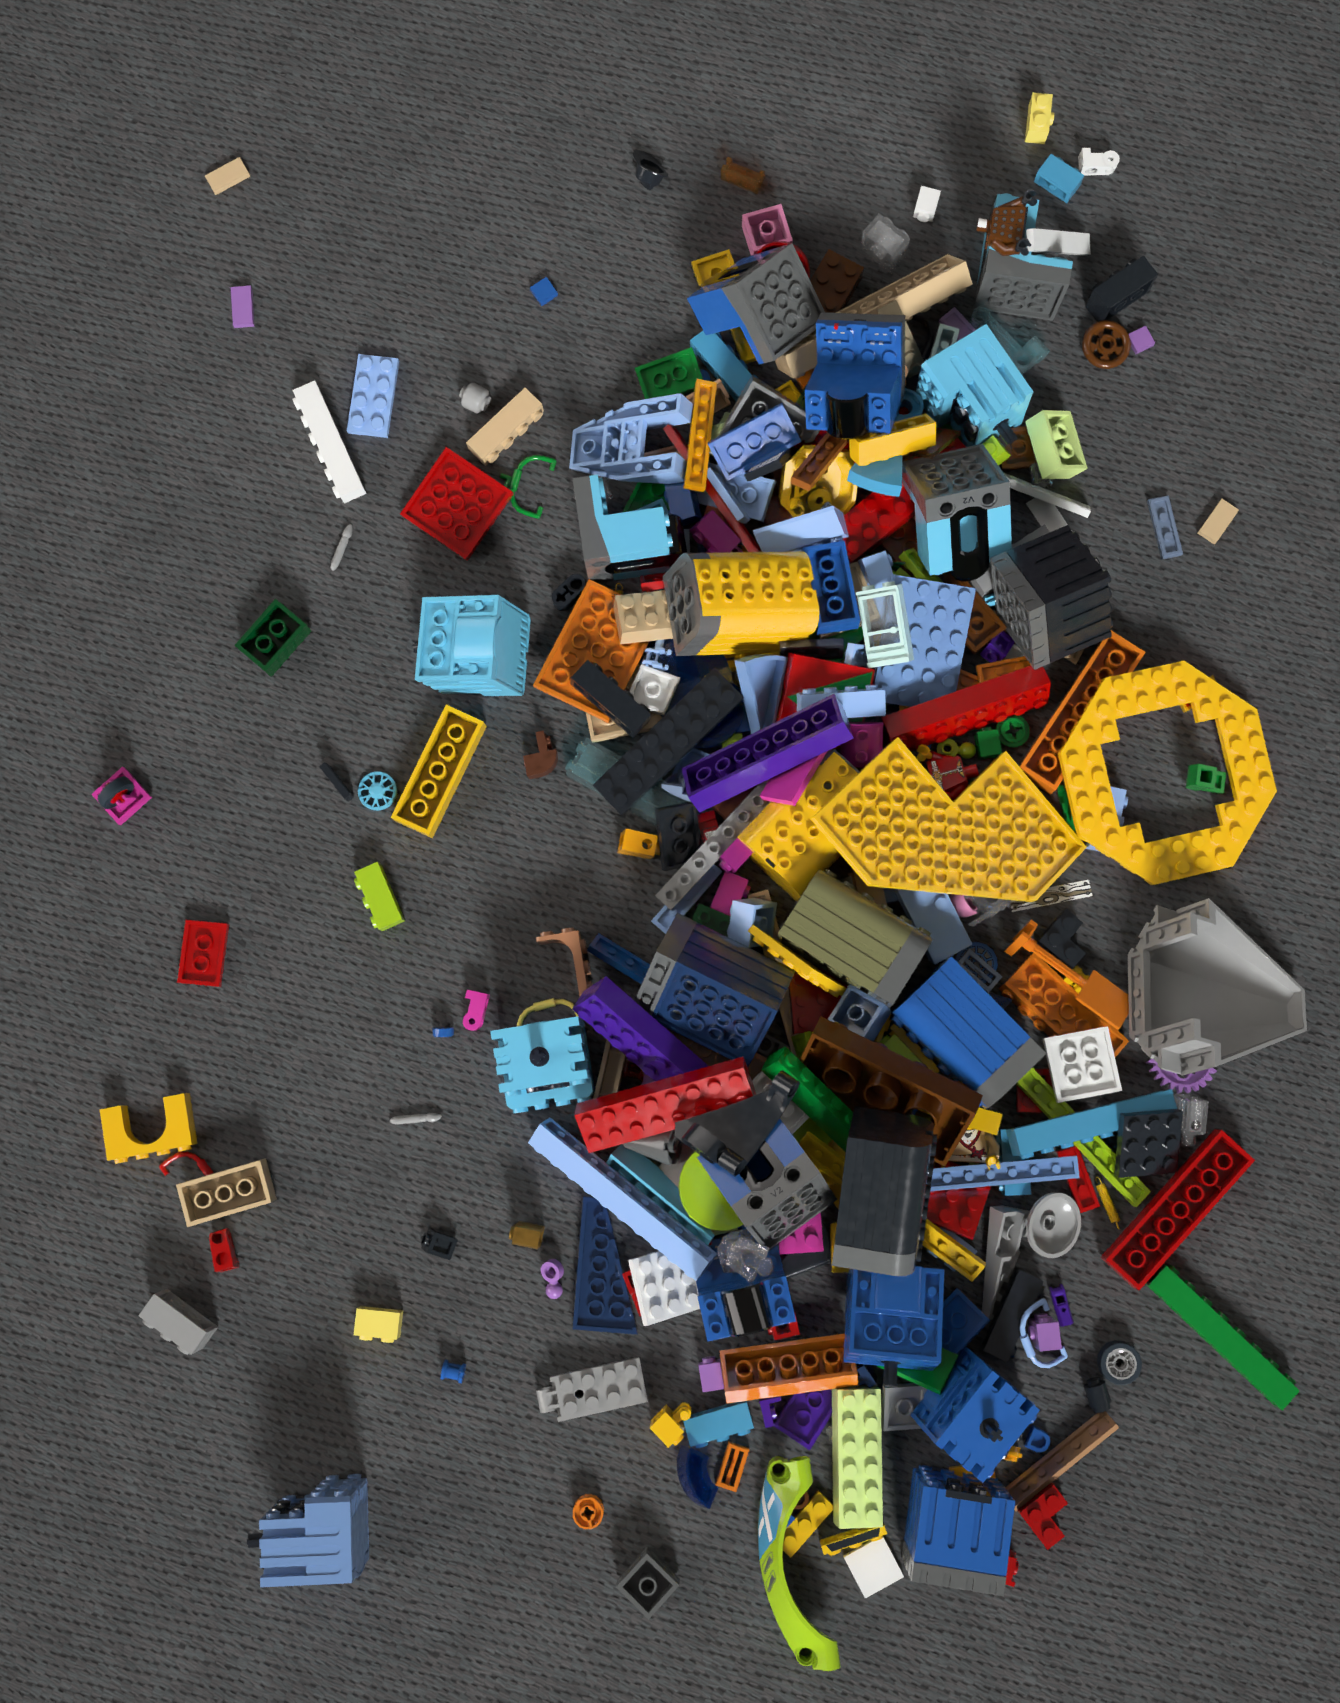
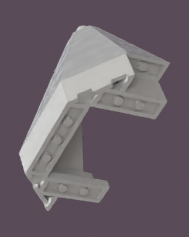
(1206, 991)

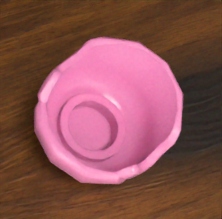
(963, 906)

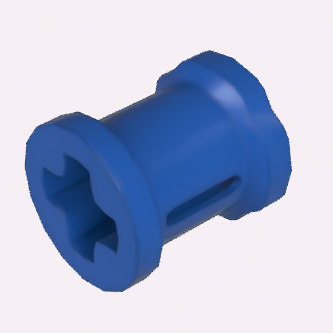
(453, 1371)

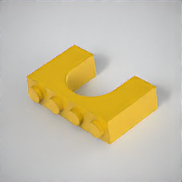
(121, 1142)

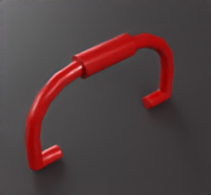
(200, 1162)

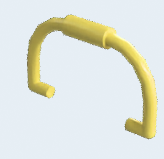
(544, 1005)

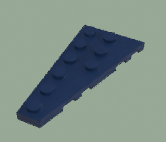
(601, 1291)

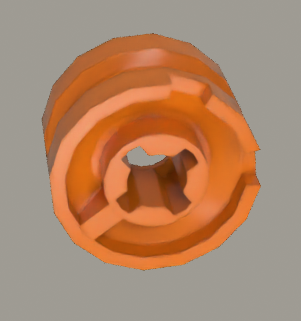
(594, 1504)

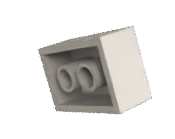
(177, 1322)

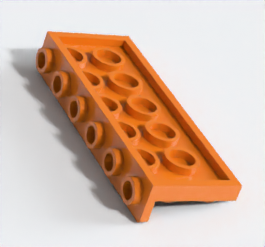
(1052, 1002)

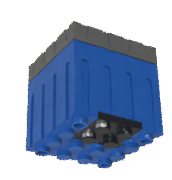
(958, 1531)

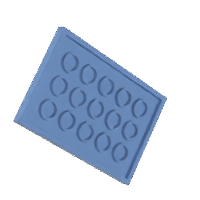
(938, 632)

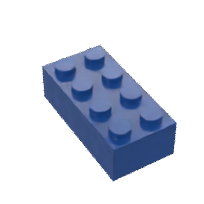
(833, 587)

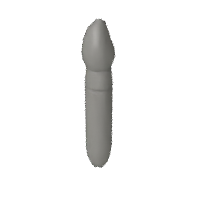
(341, 547)
(415, 1118)

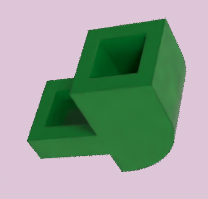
(1205, 778)

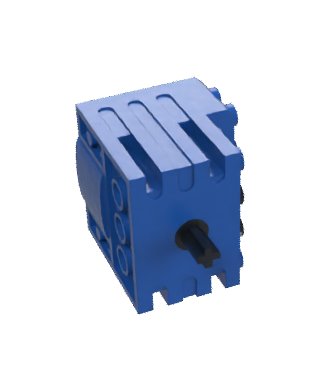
(894, 1320)
(975, 1415)

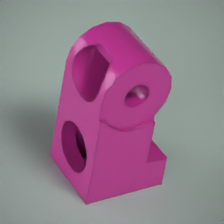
(477, 1009)

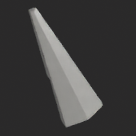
(1003, 1242)

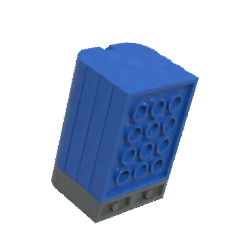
(966, 1032)

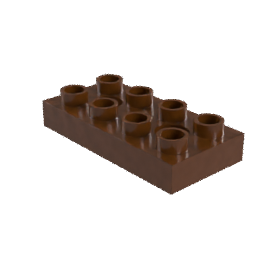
(889, 1083)

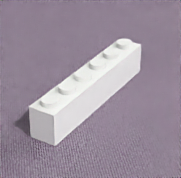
(328, 439)

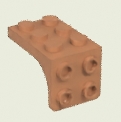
(578, 947)

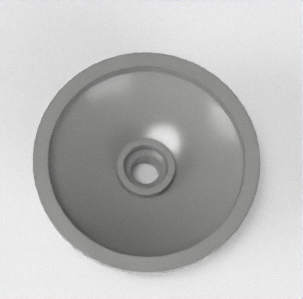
(1053, 1225)

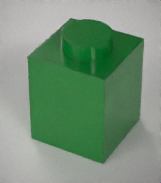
(987, 743)

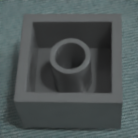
(648, 1583)

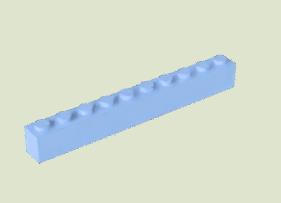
(622, 1199)

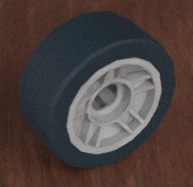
(1127, 1371)

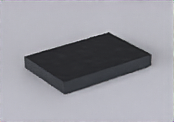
(677, 834)

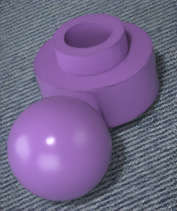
(554, 1288)

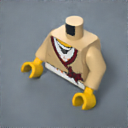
(977, 1148)

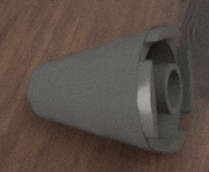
(660, 1147)

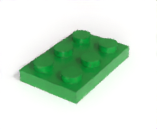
(669, 375)

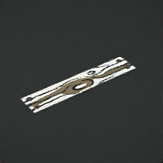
(1056, 895)

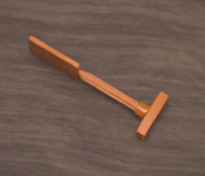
(1096, 991)

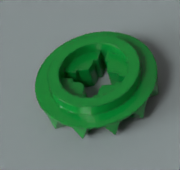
(1020, 736)

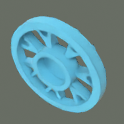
(377, 791)

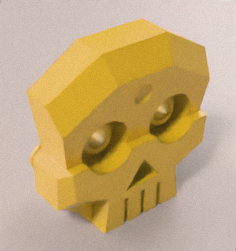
(831, 485)

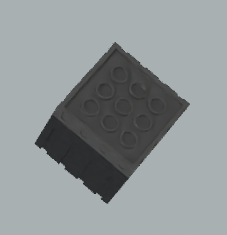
(1052, 596)

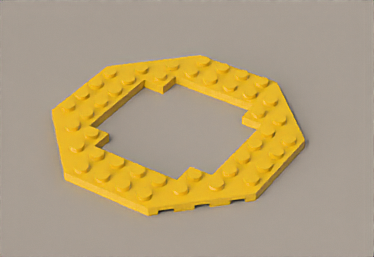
(1243, 754)

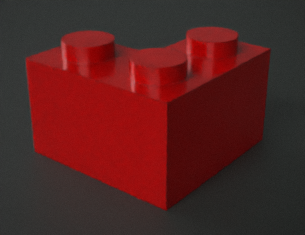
(1039, 1512)

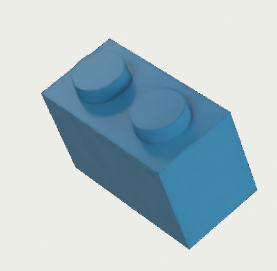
(1059, 178)

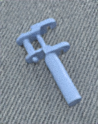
(657, 651)

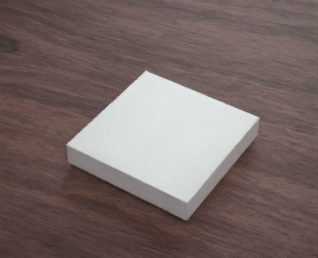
(654, 689)
(873, 1566)

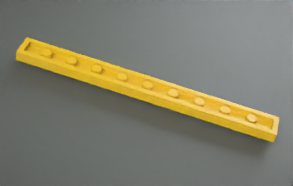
(934, 1238)

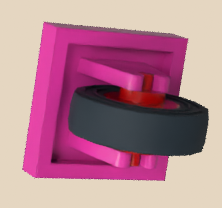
(121, 795)

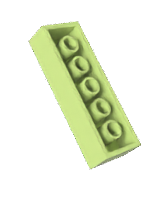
(857, 1457)

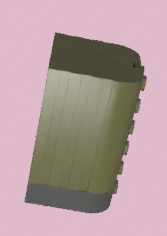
(854, 937)

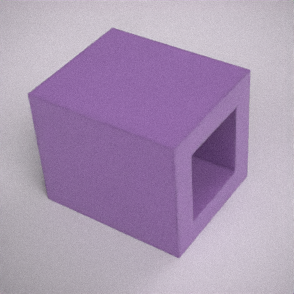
(711, 1374)

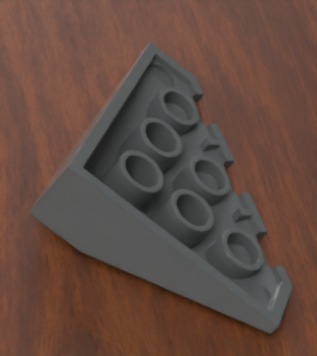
(760, 397)

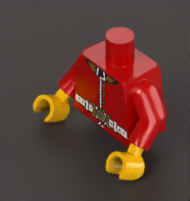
(947, 771)

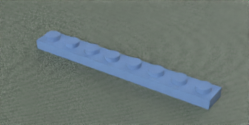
(1009, 1173)

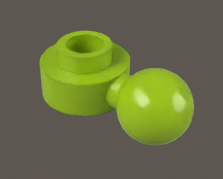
(966, 750)

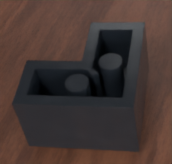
(1057, 939)

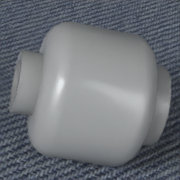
(475, 398)

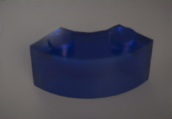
(694, 1476)

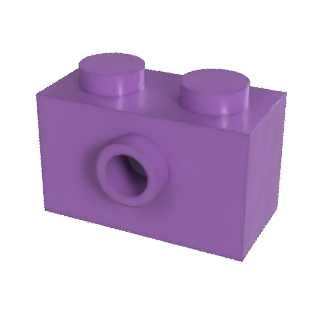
(1044, 1332)

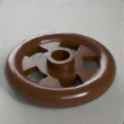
(1097, 329)

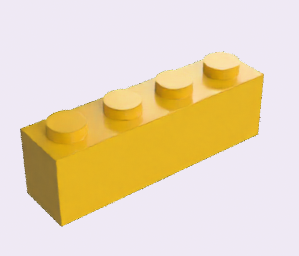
(905, 437)

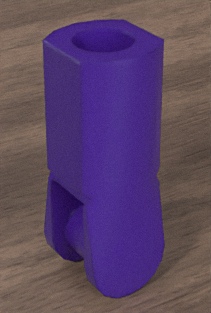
(1061, 1308)

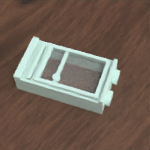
(885, 625)

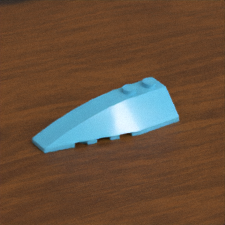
(656, 1186)

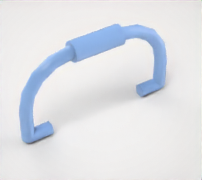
(1027, 1343)

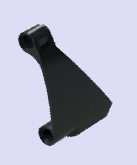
(738, 1130)

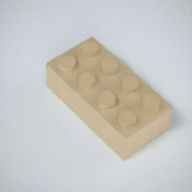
(642, 617)
(226, 1192)

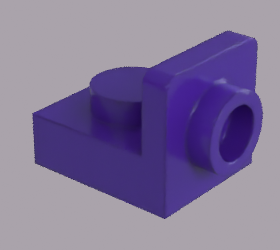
(997, 648)
(769, 1411)

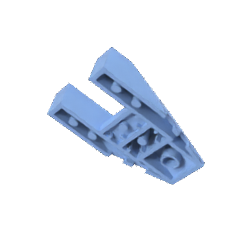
(616, 442)

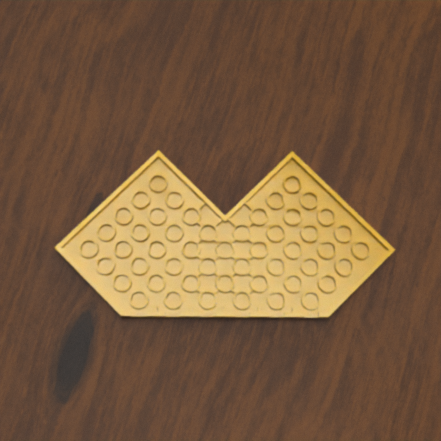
(910, 836)

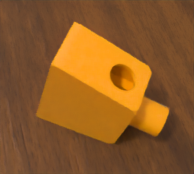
(631, 844)

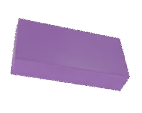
(242, 306)

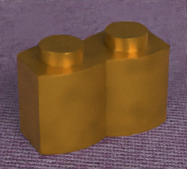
(527, 1234)

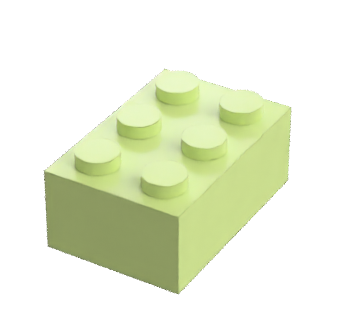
(1056, 444)

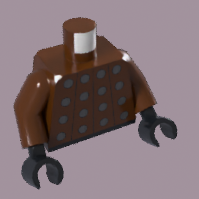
(1008, 226)

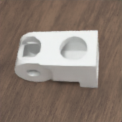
(1097, 163)

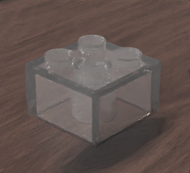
(885, 243)

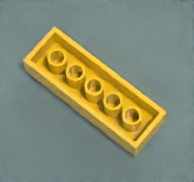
(439, 771)

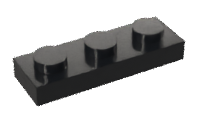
(818, 648)

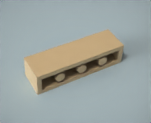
(505, 427)

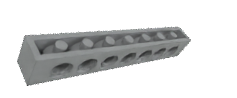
(712, 848)

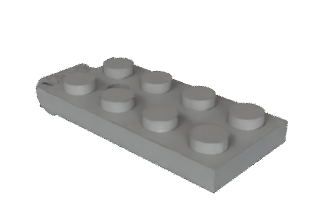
(603, 1389)

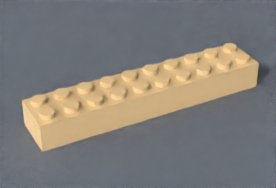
(913, 293)

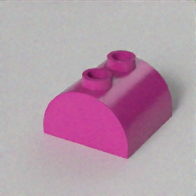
(865, 744)

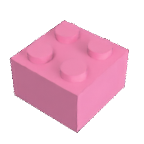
(765, 227)

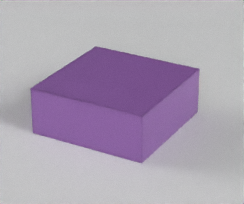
(1141, 340)

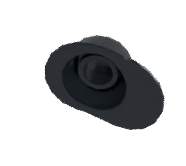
(648, 169)

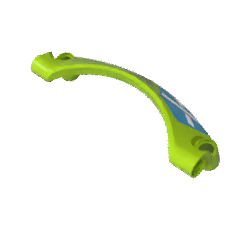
(777, 1502)

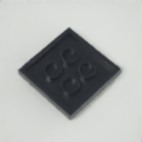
(1148, 1143)

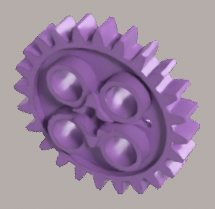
(1189, 1081)

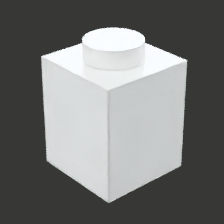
(926, 204)

